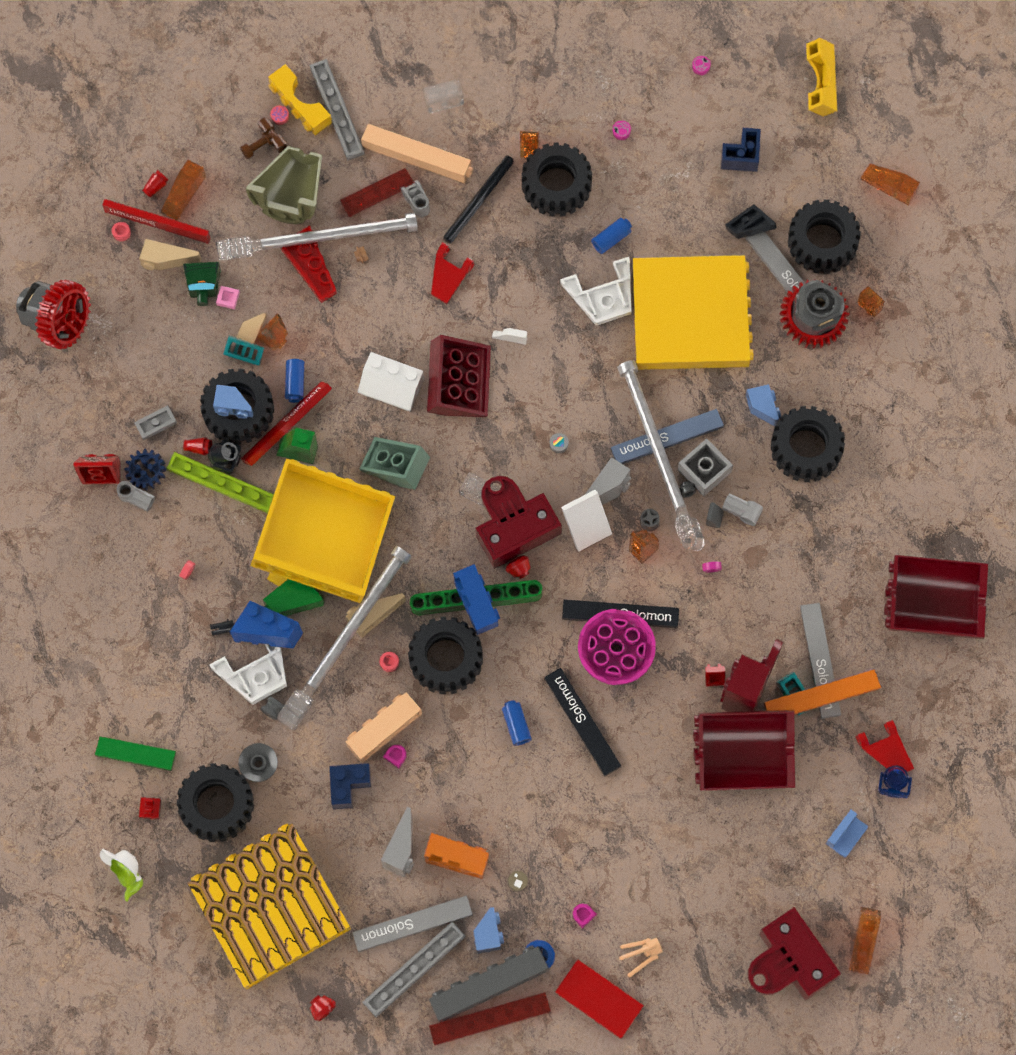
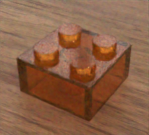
(870, 301)

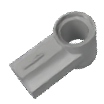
(136, 496)
(747, 511)

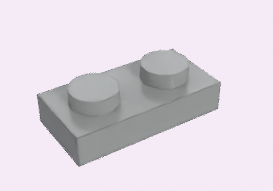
(155, 423)

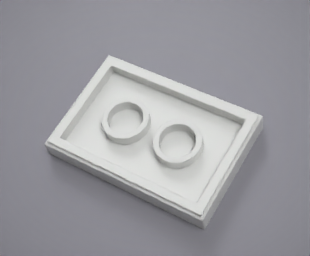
(586, 520)

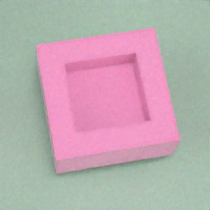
(227, 297)

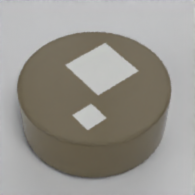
(517, 881)

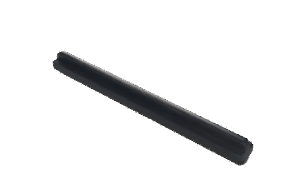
(478, 199)

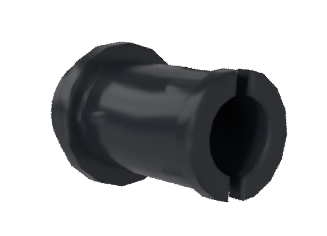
(224, 627)

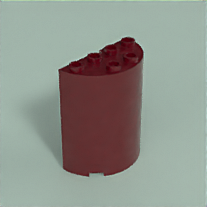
(936, 597)
(745, 750)

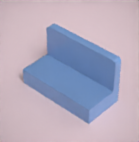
(847, 834)

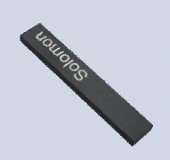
(653, 615)
(582, 722)

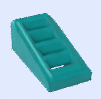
(227, 352)
(796, 683)

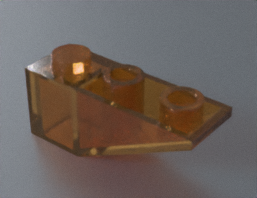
(528, 142)

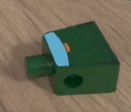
(202, 280)

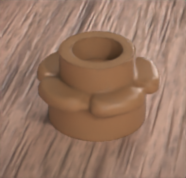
(361, 254)

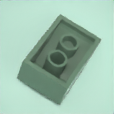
(395, 462)

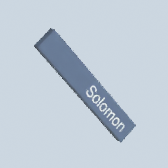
(669, 436)

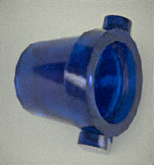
(895, 779)

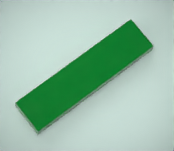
(135, 753)

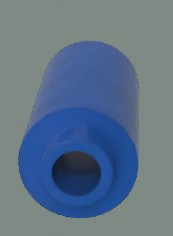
(611, 235)
(294, 380)
(516, 723)

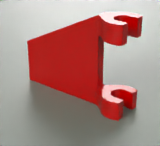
(448, 276)
(887, 751)

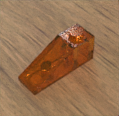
(891, 182)
(183, 189)
(273, 333)
(643, 545)
(865, 940)

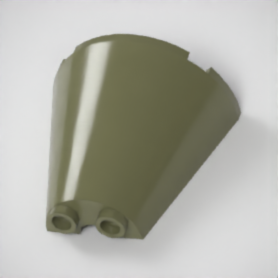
(288, 186)

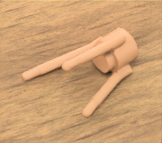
(649, 947)

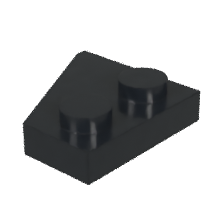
(750, 222)

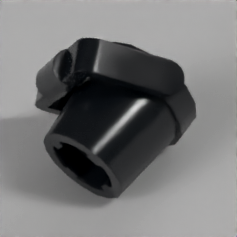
(222, 454)

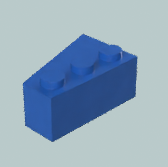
(476, 599)
(265, 626)

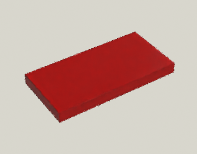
(599, 999)

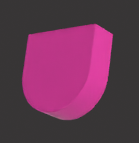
(395, 755)
(583, 914)

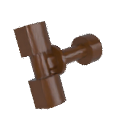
(268, 137)

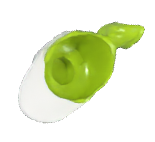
(125, 868)

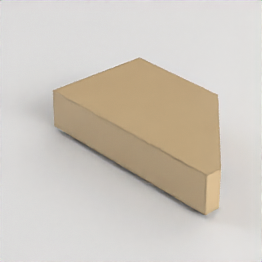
(251, 328)

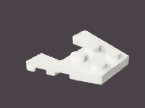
(604, 301)
(256, 679)

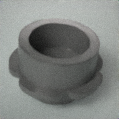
(687, 489)

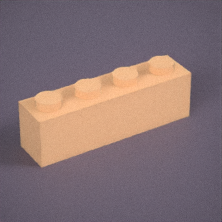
(383, 727)

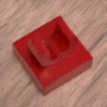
(715, 675)
(150, 808)

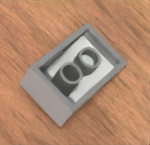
(611, 481)
(399, 853)

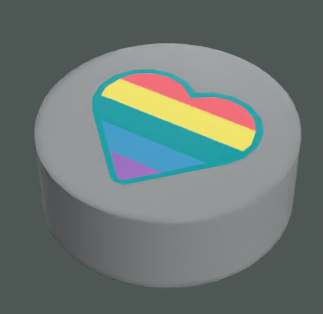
(559, 443)

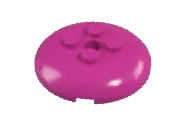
(621, 629)

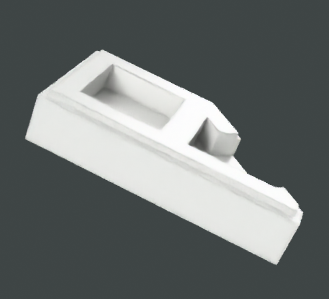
(511, 335)

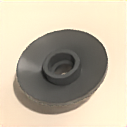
(253, 754)

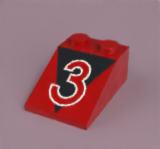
(98, 469)

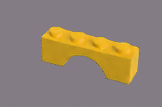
(822, 59)
(313, 116)

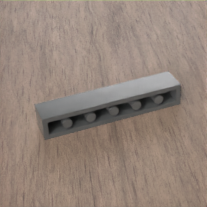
(488, 984)

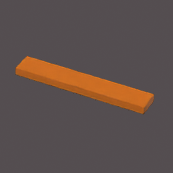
(826, 693)

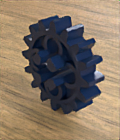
(155, 469)

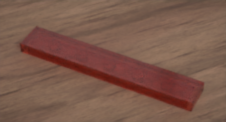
(489, 1019)

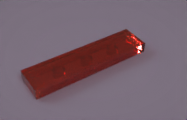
(376, 192)

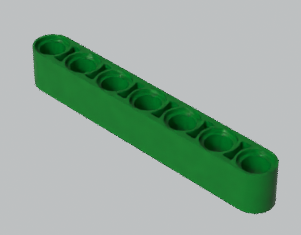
(503, 589)

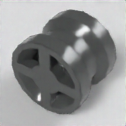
(649, 515)
(272, 708)

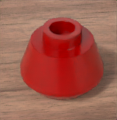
(519, 567)
(321, 1007)

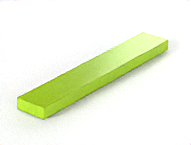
(220, 482)

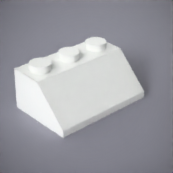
(390, 381)

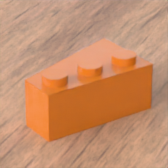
(456, 856)

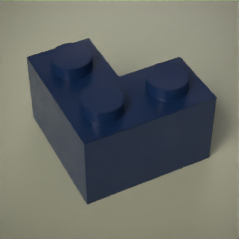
(744, 155)
(344, 779)

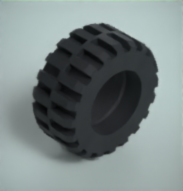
(550, 158)
(824, 214)
(813, 421)
(239, 429)
(445, 680)
(197, 784)

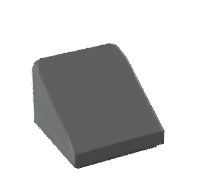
(714, 516)

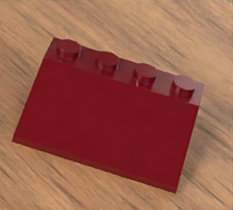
(458, 377)

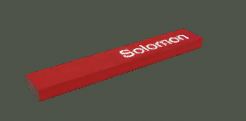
(156, 221)
(286, 423)

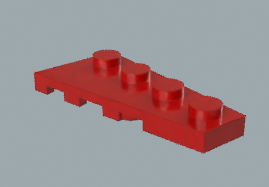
(311, 267)

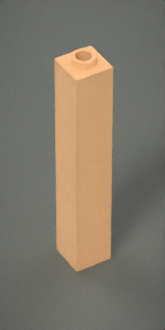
(417, 153)

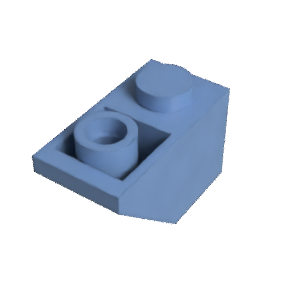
(230, 401)
(762, 404)
(486, 933)

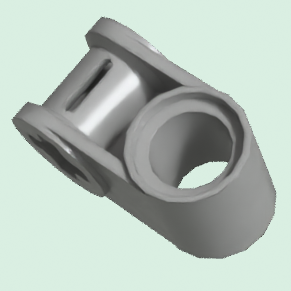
(415, 196)

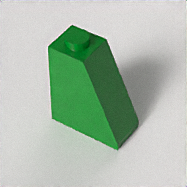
(298, 445)
(293, 598)

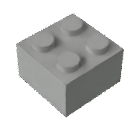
(705, 467)

